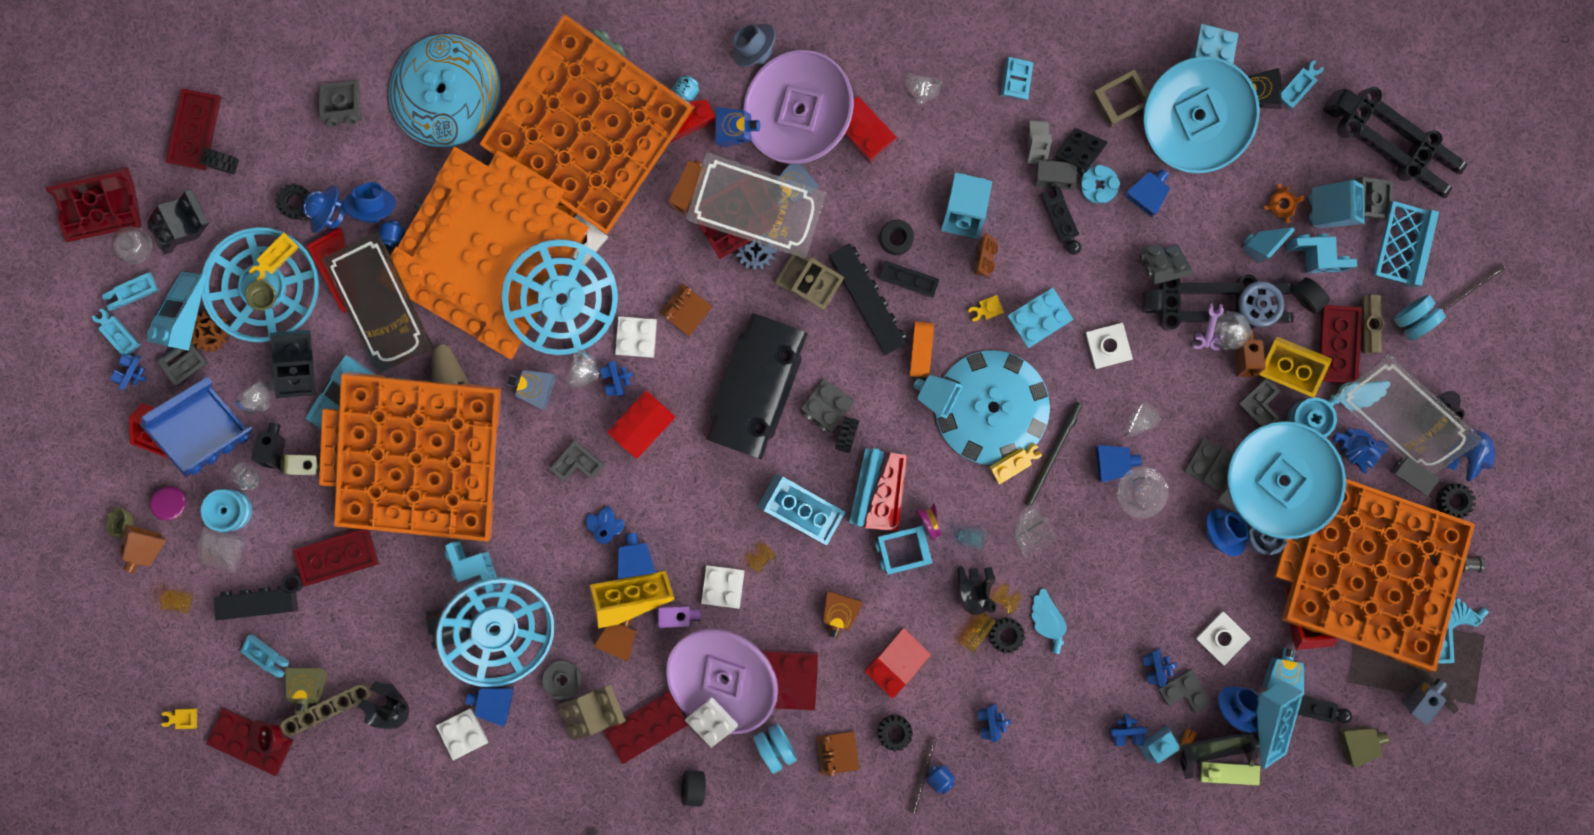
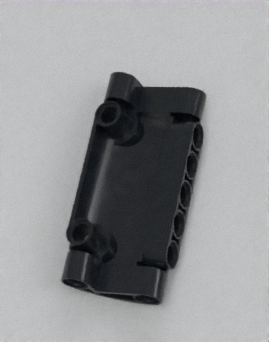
(756, 386)

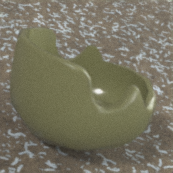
(260, 295)
(113, 523)

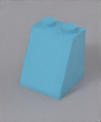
(1337, 204)
(966, 205)

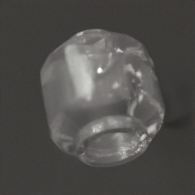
(245, 476)

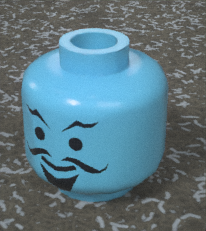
(686, 88)

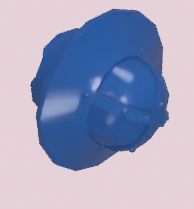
(369, 203)
(320, 208)
(1226, 532)
(1239, 707)

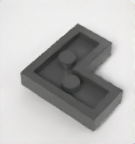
(1256, 403)
(576, 457)
(1185, 686)

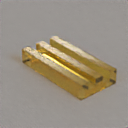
(974, 630)

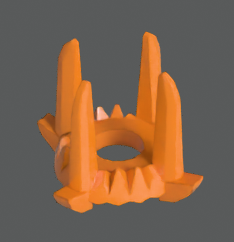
(1274, 203)

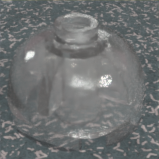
(922, 87)
(132, 245)
(1232, 331)
(582, 370)
(255, 397)

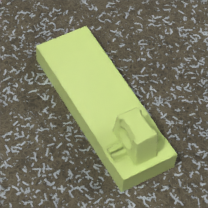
(1229, 773)

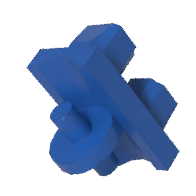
(612, 371)
(123, 378)
(1155, 658)
(995, 723)
(1136, 732)

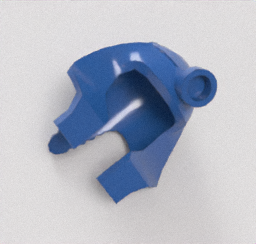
(1479, 457)

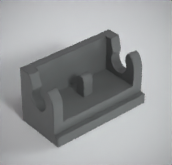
(1054, 174)
(1415, 475)

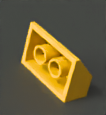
(1295, 366)

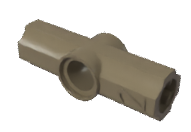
(1372, 311)

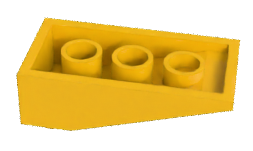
(629, 597)

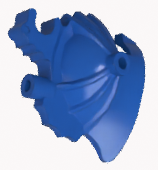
(1360, 448)

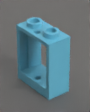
(924, 549)

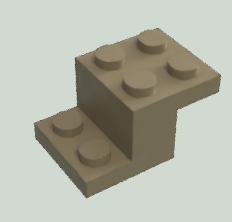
(809, 281)
(591, 712)

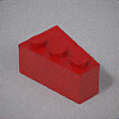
(700, 117)

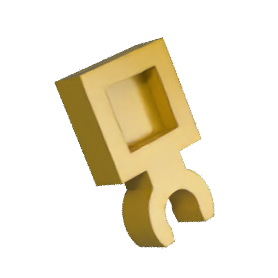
(989, 308)
(183, 718)

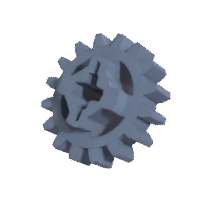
(755, 261)

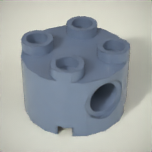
(1263, 543)

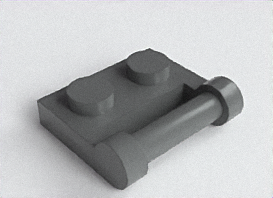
(185, 366)

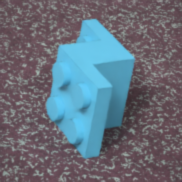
(1215, 43)
(1321, 254)
(1040, 318)
(470, 567)

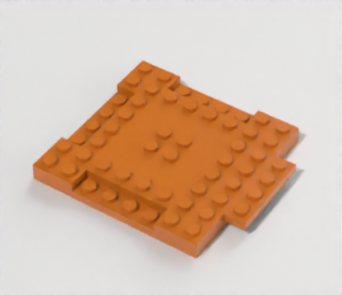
(588, 123)
(470, 237)
(412, 456)
(1373, 575)

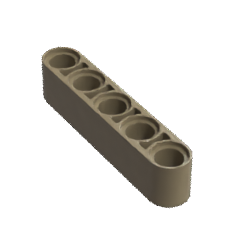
(318, 712)

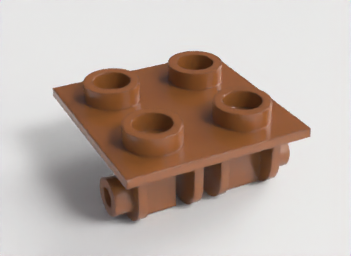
(988, 247)
(686, 309)
(837, 753)

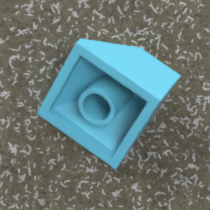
(1265, 243)

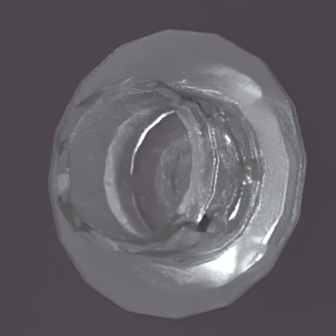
(1142, 492)

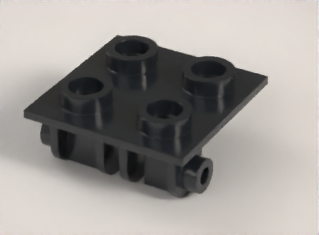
(1081, 150)

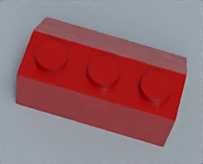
(868, 131)
(641, 424)
(138, 435)

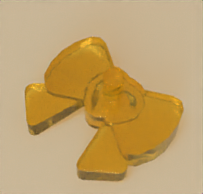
(763, 558)
(1010, 603)

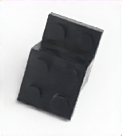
(177, 222)
(292, 364)

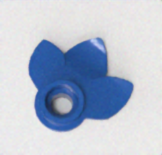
(604, 522)

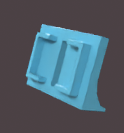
(1013, 87)

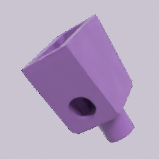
(667, 615)

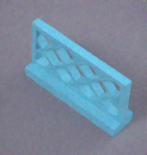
(1421, 248)
(866, 484)

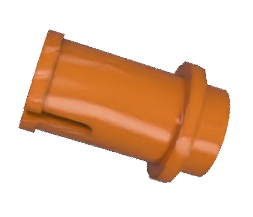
(1185, 740)

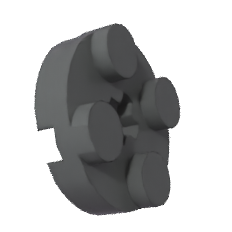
(570, 672)

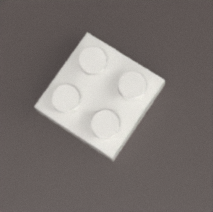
(636, 337)
(723, 586)
(711, 722)
(462, 734)

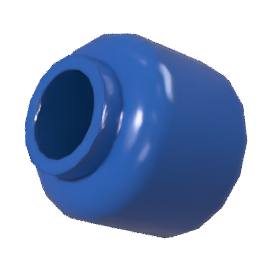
(391, 234)
(940, 779)

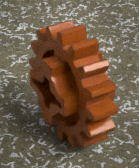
(204, 337)

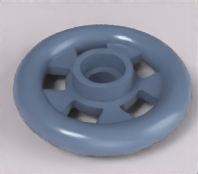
(1270, 290)

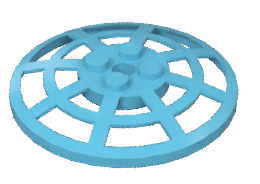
(276, 279)
(551, 288)
(498, 640)

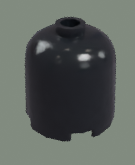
(447, 631)

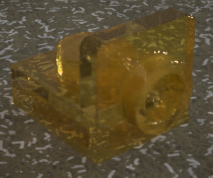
(176, 601)

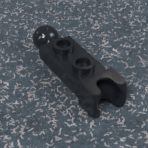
(1062, 220)
(1323, 710)

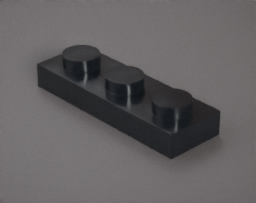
(909, 279)

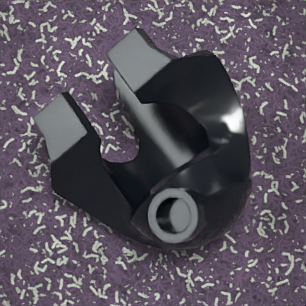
(976, 599)
(391, 715)

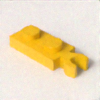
(274, 256)
(1014, 463)

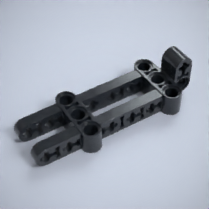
(1347, 103)
(1155, 300)

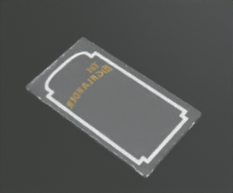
(755, 205)
(1408, 416)

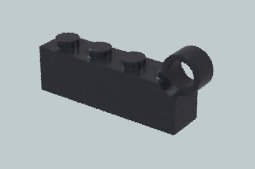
(258, 603)

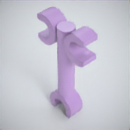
(1209, 339)

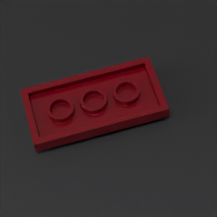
(193, 128)
(1341, 342)
(336, 557)
(646, 727)
(232, 738)

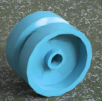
(1419, 317)
(1318, 409)
(222, 520)
(772, 749)

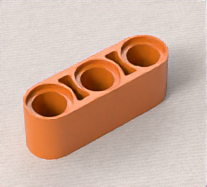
(922, 349)

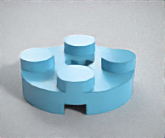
(1099, 195)

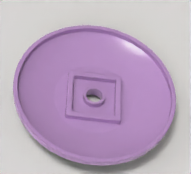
(783, 86)
(696, 676)

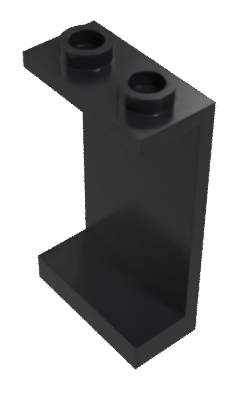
(1218, 748)

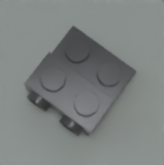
(340, 103)
(1377, 197)
(1164, 263)
(827, 406)
(1210, 465)

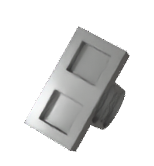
(1038, 141)

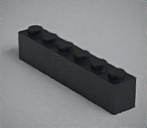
(867, 299)

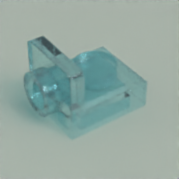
(972, 537)

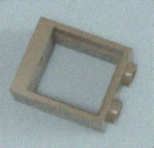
(1105, 106)

